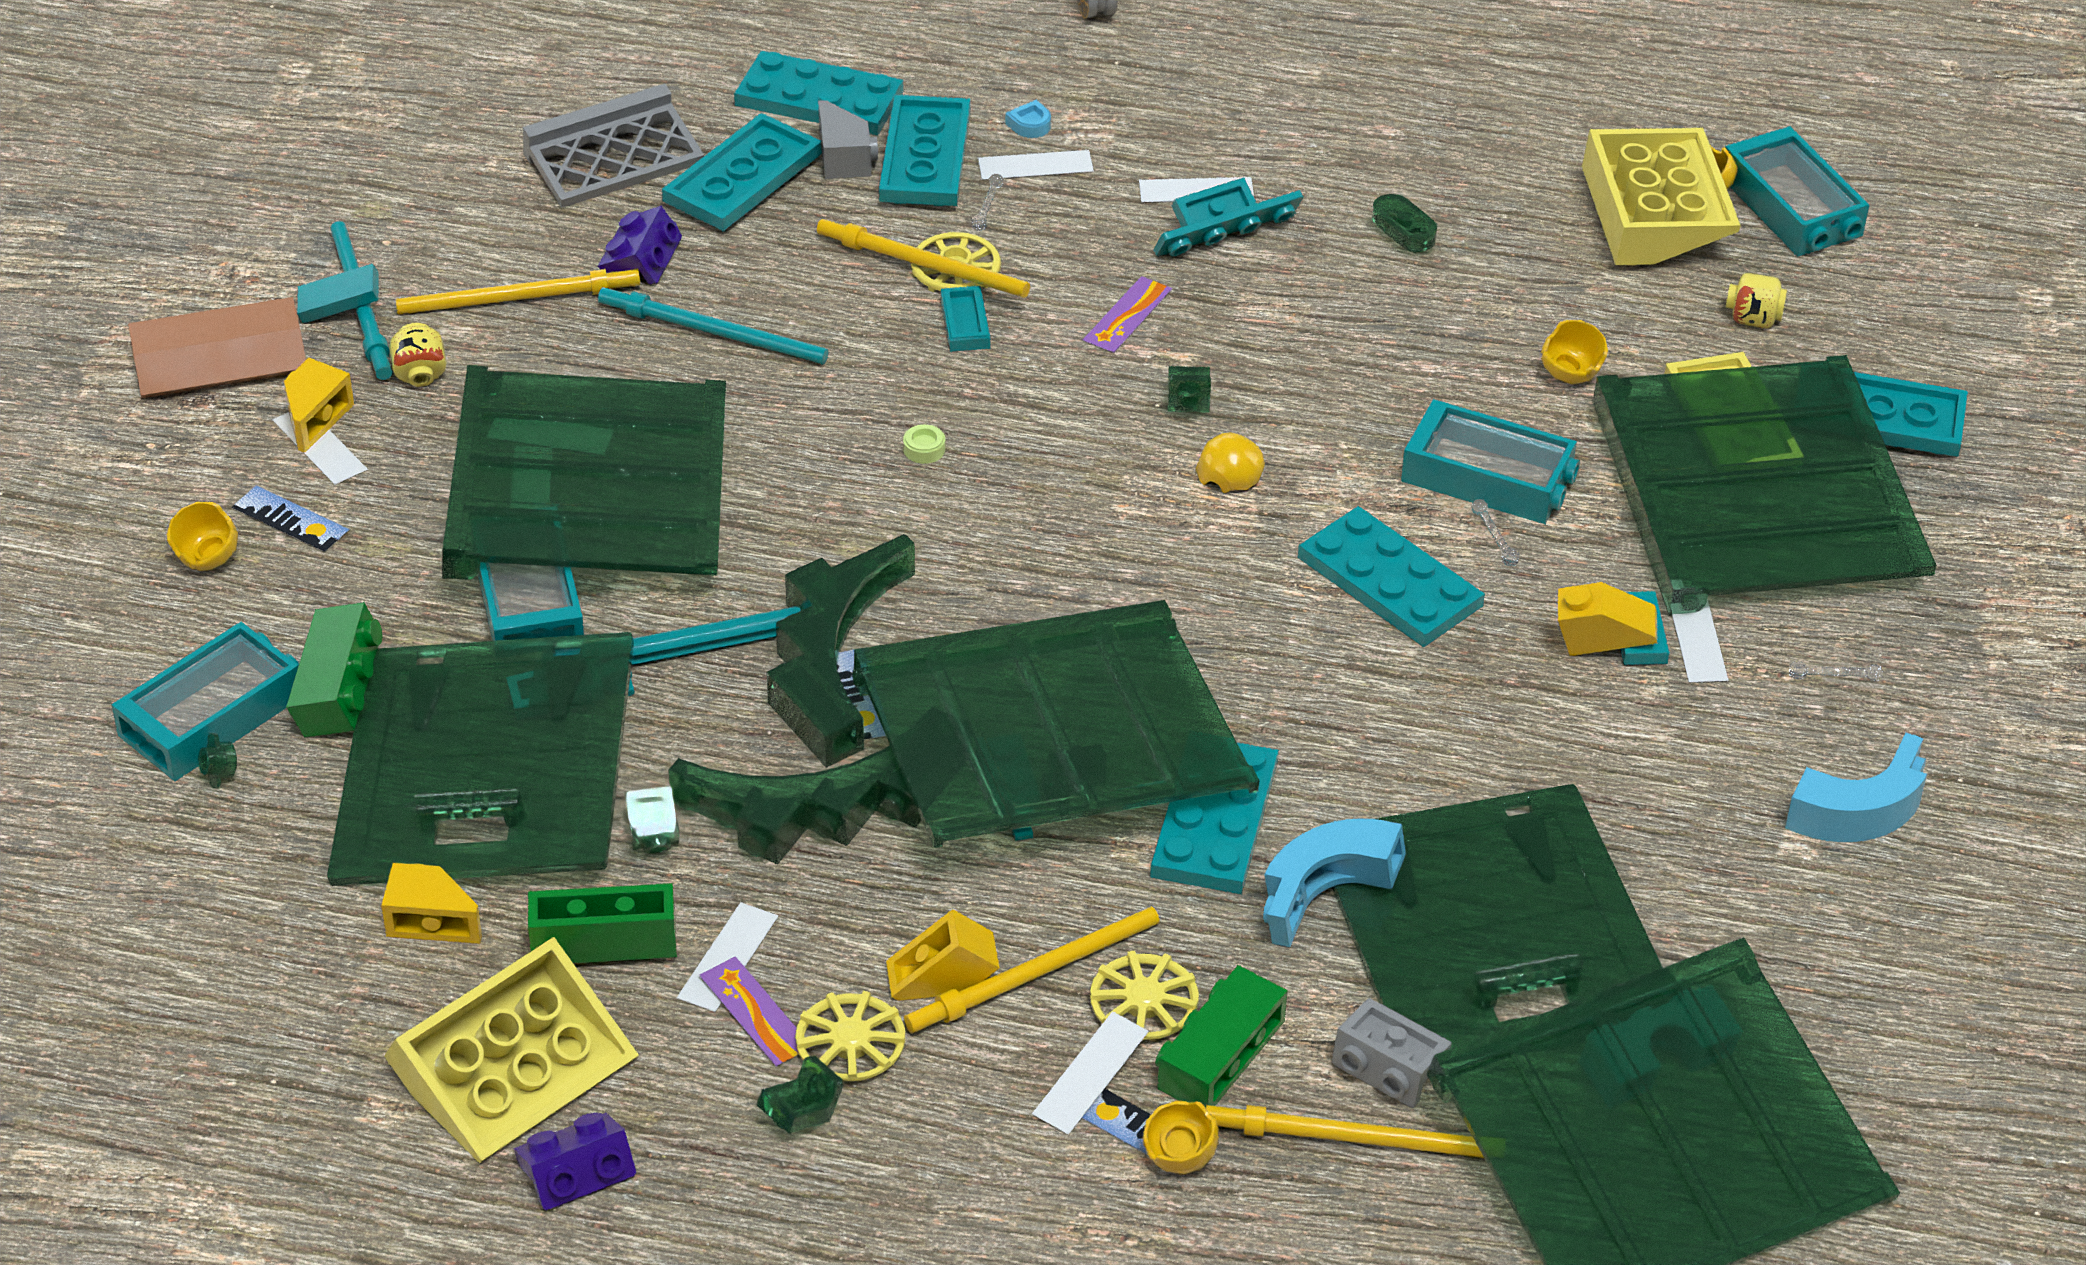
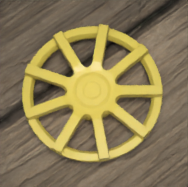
(957, 252)
(1145, 995)
(852, 1036)

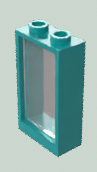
(1796, 192)
(1490, 460)
(530, 601)
(216, 689)

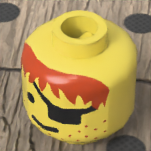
(1756, 300)
(417, 353)

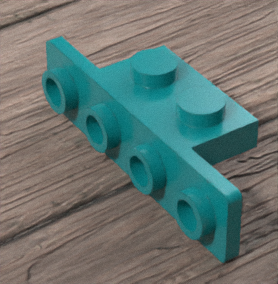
(1221, 211)

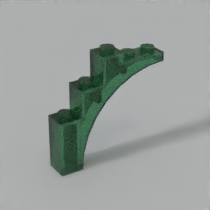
(831, 600)
(779, 809)

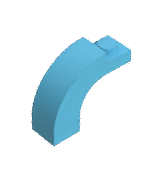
(1863, 808)
(1326, 857)

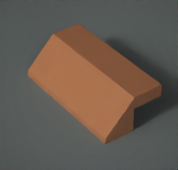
(217, 347)

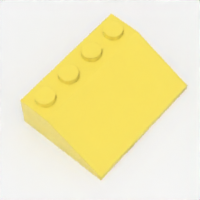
(1657, 192)
(511, 1051)

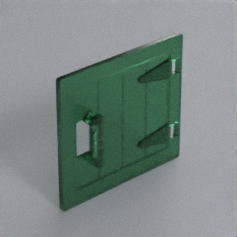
(486, 737)
(1496, 912)

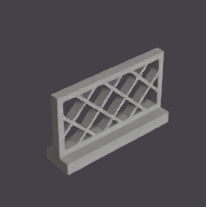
(601, 126)

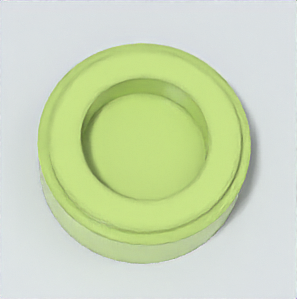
(924, 444)

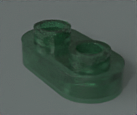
(1404, 222)

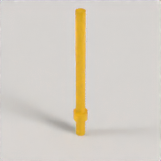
(858, 238)
(592, 282)
(953, 1004)
(1257, 1121)

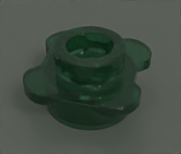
(217, 760)

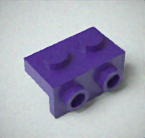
(642, 242)
(576, 1159)

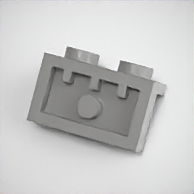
(1387, 1051)

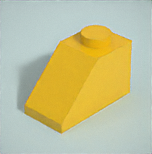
(316, 400)
(1604, 619)
(428, 906)
(943, 958)

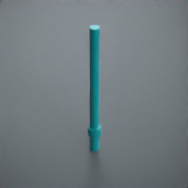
(641, 305)
(374, 343)

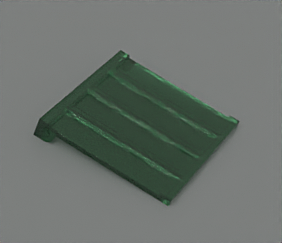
(585, 474)
(1758, 480)
(1050, 720)
(1663, 1121)

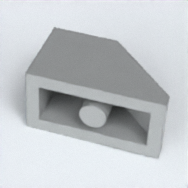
(845, 143)

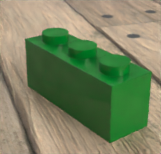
(334, 669)
(605, 922)
(1221, 1038)

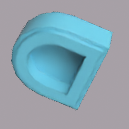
(1029, 120)

